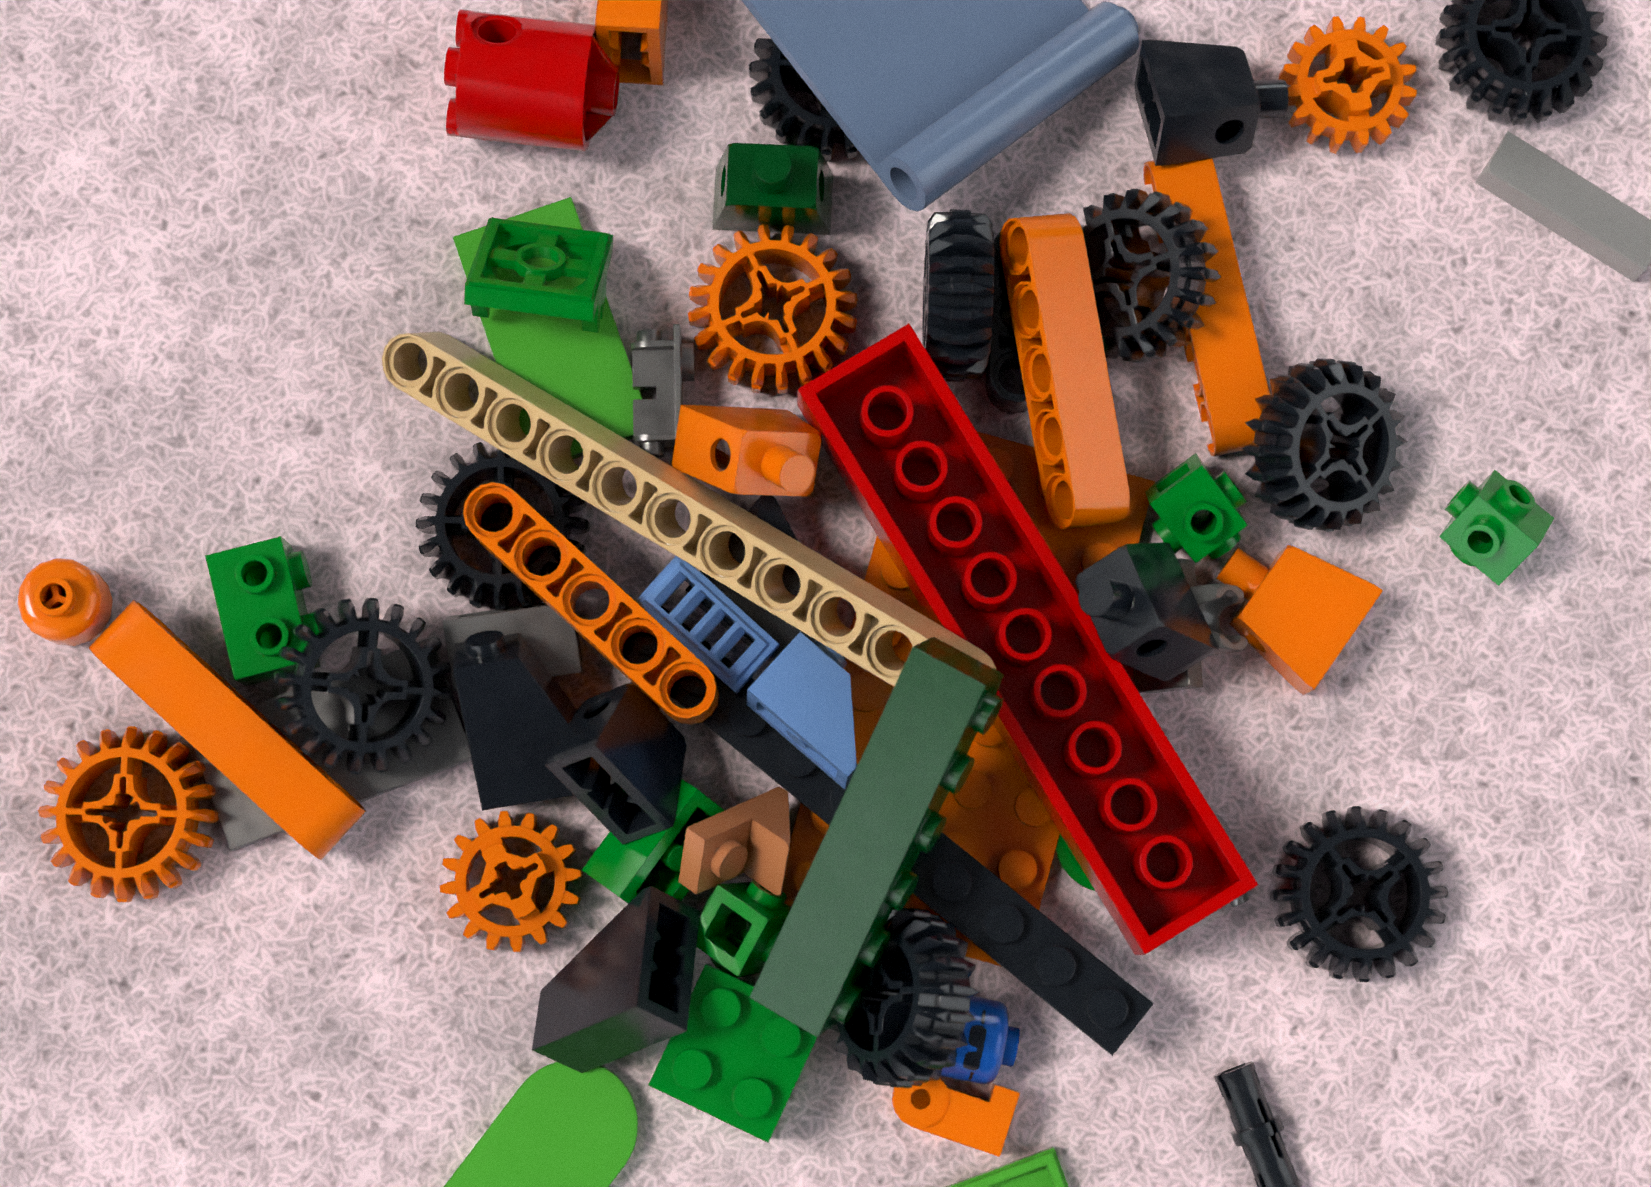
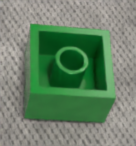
(734, 1056)

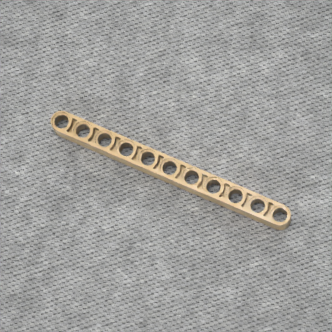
(654, 505)

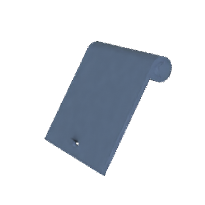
(944, 82)

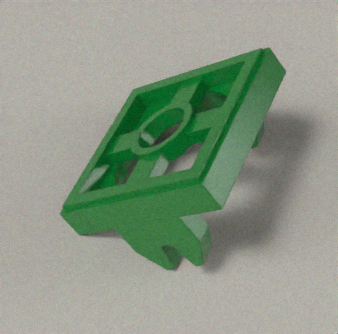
(512, 242)

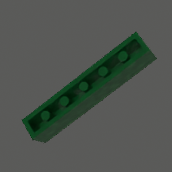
(877, 836)

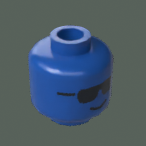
(989, 1043)

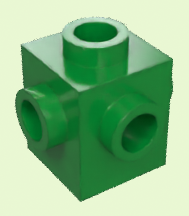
(1193, 489)
(1495, 525)
(741, 926)

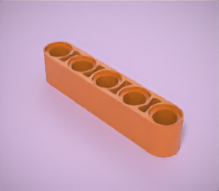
(1227, 346)
(1064, 370)
(572, 578)
(227, 729)

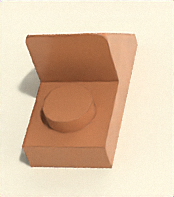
(740, 840)

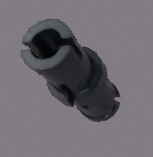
(1256, 1127)

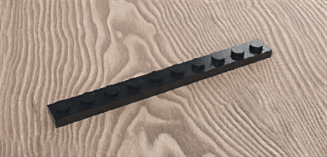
(948, 879)

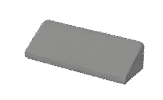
(1569, 206)

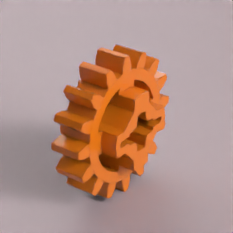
(1363, 61)
(497, 855)

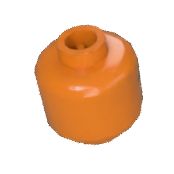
(82, 611)

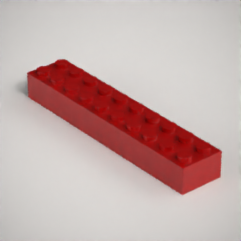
(995, 583)

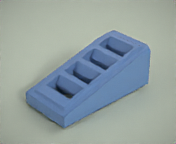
(667, 583)

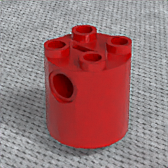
(528, 81)

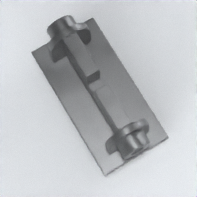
(661, 367)

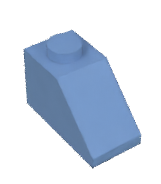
(810, 705)

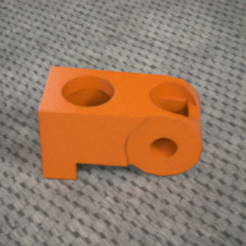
(957, 1114)

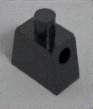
(1201, 100)
(1140, 600)
(622, 762)

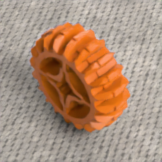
(796, 294)
(128, 783)

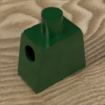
(773, 188)

